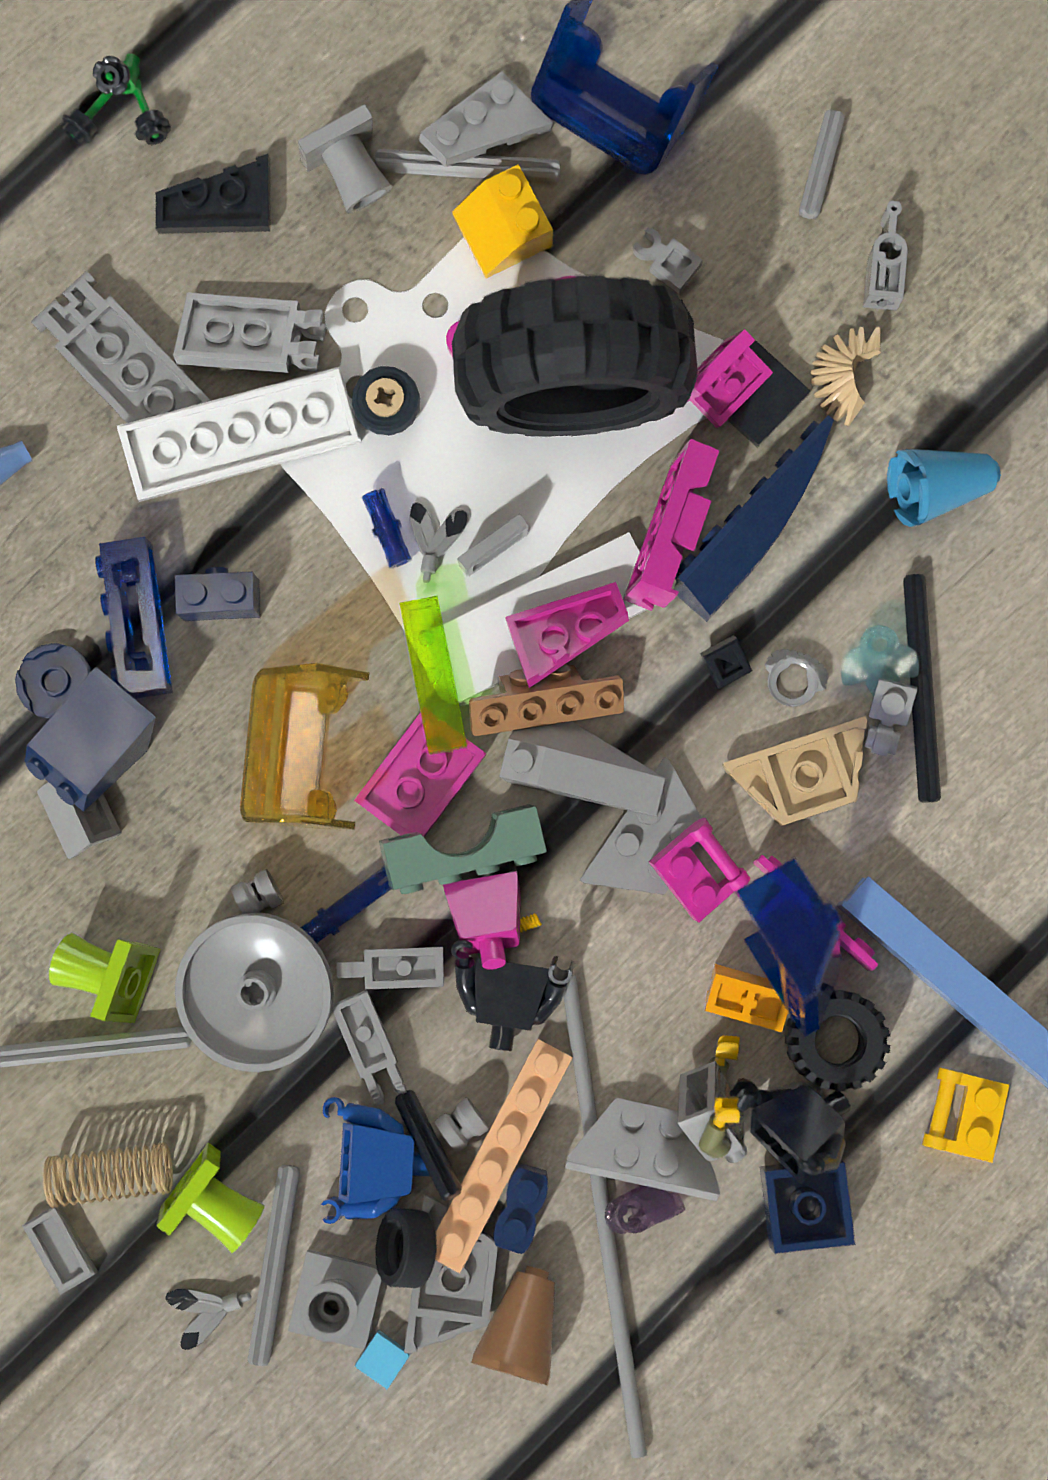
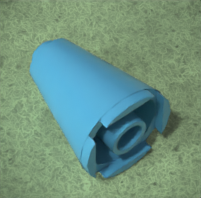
(938, 482)

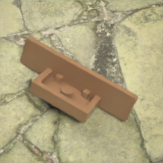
(550, 701)

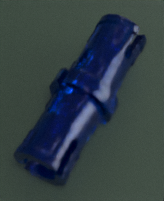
(386, 528)

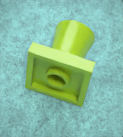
(115, 977)
(210, 1203)

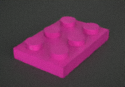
(416, 787)

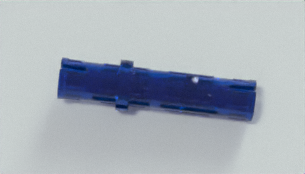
(347, 907)

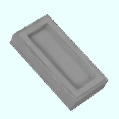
(493, 545)
(59, 1249)

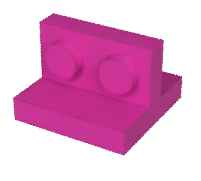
(728, 378)

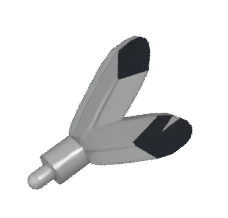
(433, 544)
(212, 1310)

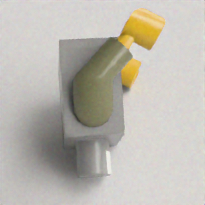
(707, 1109)

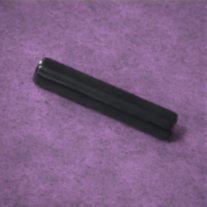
(428, 1145)

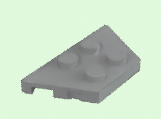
(640, 837)
(644, 1148)
(449, 1299)

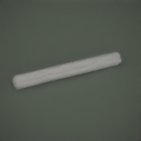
(477, 167)
(94, 1046)
(273, 1265)

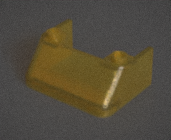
(288, 745)

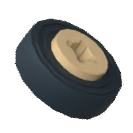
(391, 414)

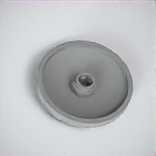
(254, 992)

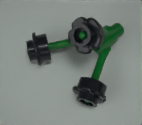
(117, 78)

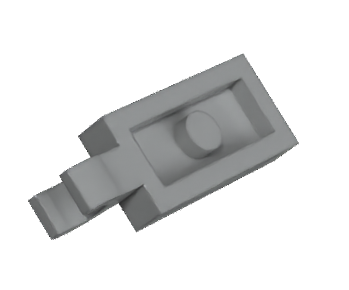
(397, 968)

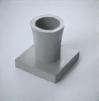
(350, 164)
(348, 1282)

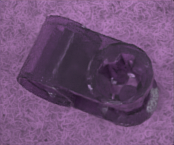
(647, 1206)

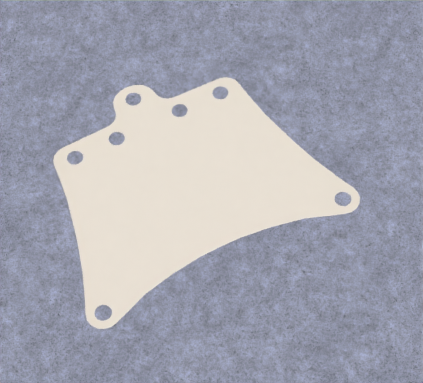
(454, 462)

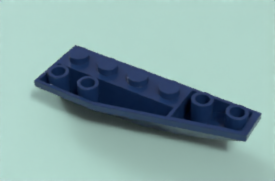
(750, 529)

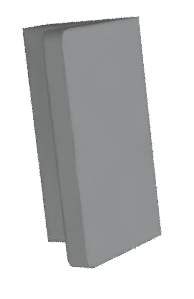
(77, 828)

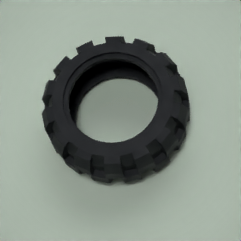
(574, 356)

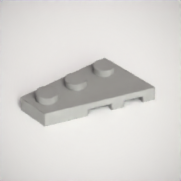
(483, 120)

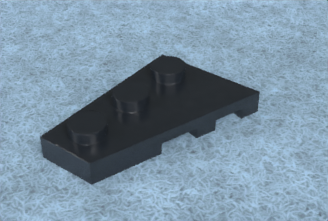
(218, 204)

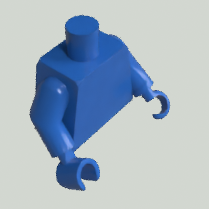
(374, 1162)

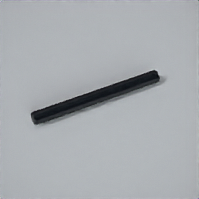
(923, 707)

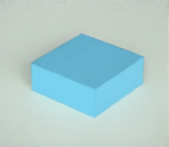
(382, 1359)

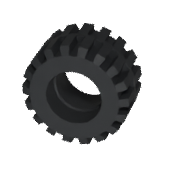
(865, 1060)

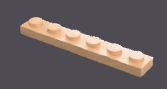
(499, 1154)

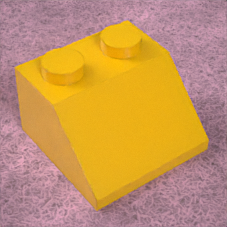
(503, 222)

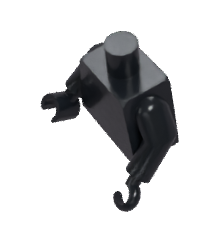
(508, 995)
(796, 1126)

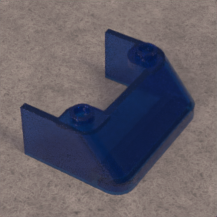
(604, 107)
(794, 941)

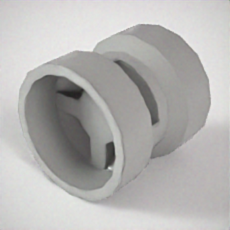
(249, 898)
(470, 1120)

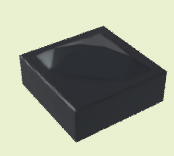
(726, 662)

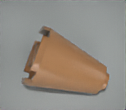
(521, 1329)

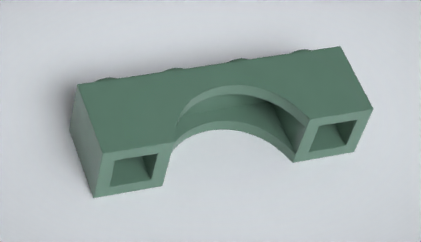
(511, 836)

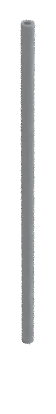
(606, 1236)

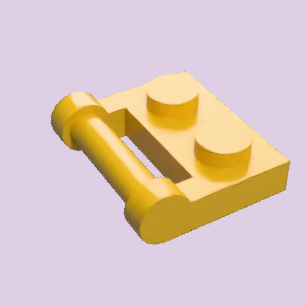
(978, 1115)

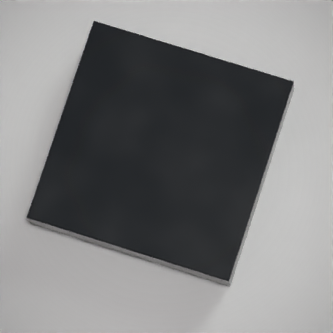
(770, 402)

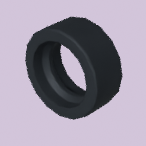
(405, 1248)

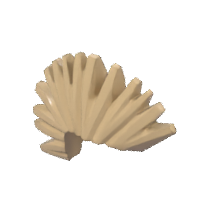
(838, 372)

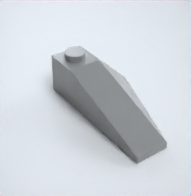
(580, 766)

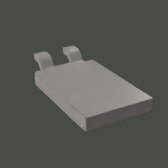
(248, 333)

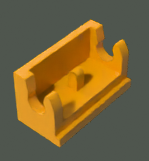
(745, 998)

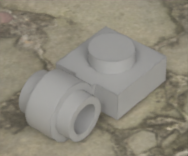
(891, 705)

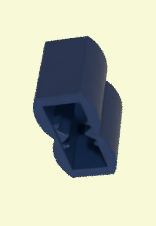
(517, 1217)

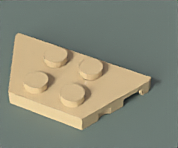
(804, 773)

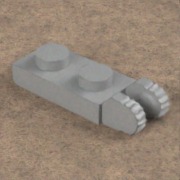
(368, 1042)

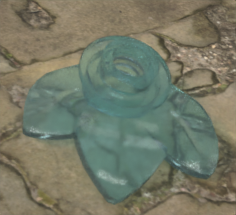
(868, 665)

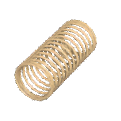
(155, 1167)

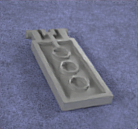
(116, 354)

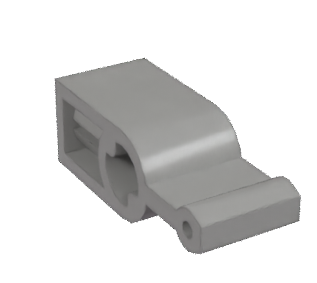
(883, 276)

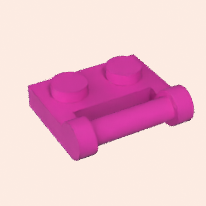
(688, 876)

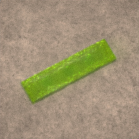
(433, 675)

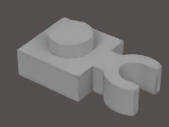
(671, 263)

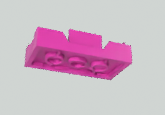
(673, 527)

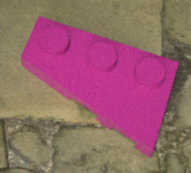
(564, 628)

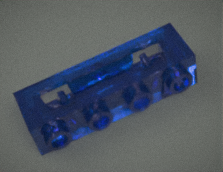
(126, 557)

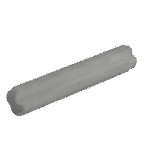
(821, 164)

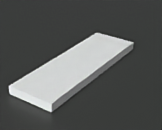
(238, 434)
(480, 639)

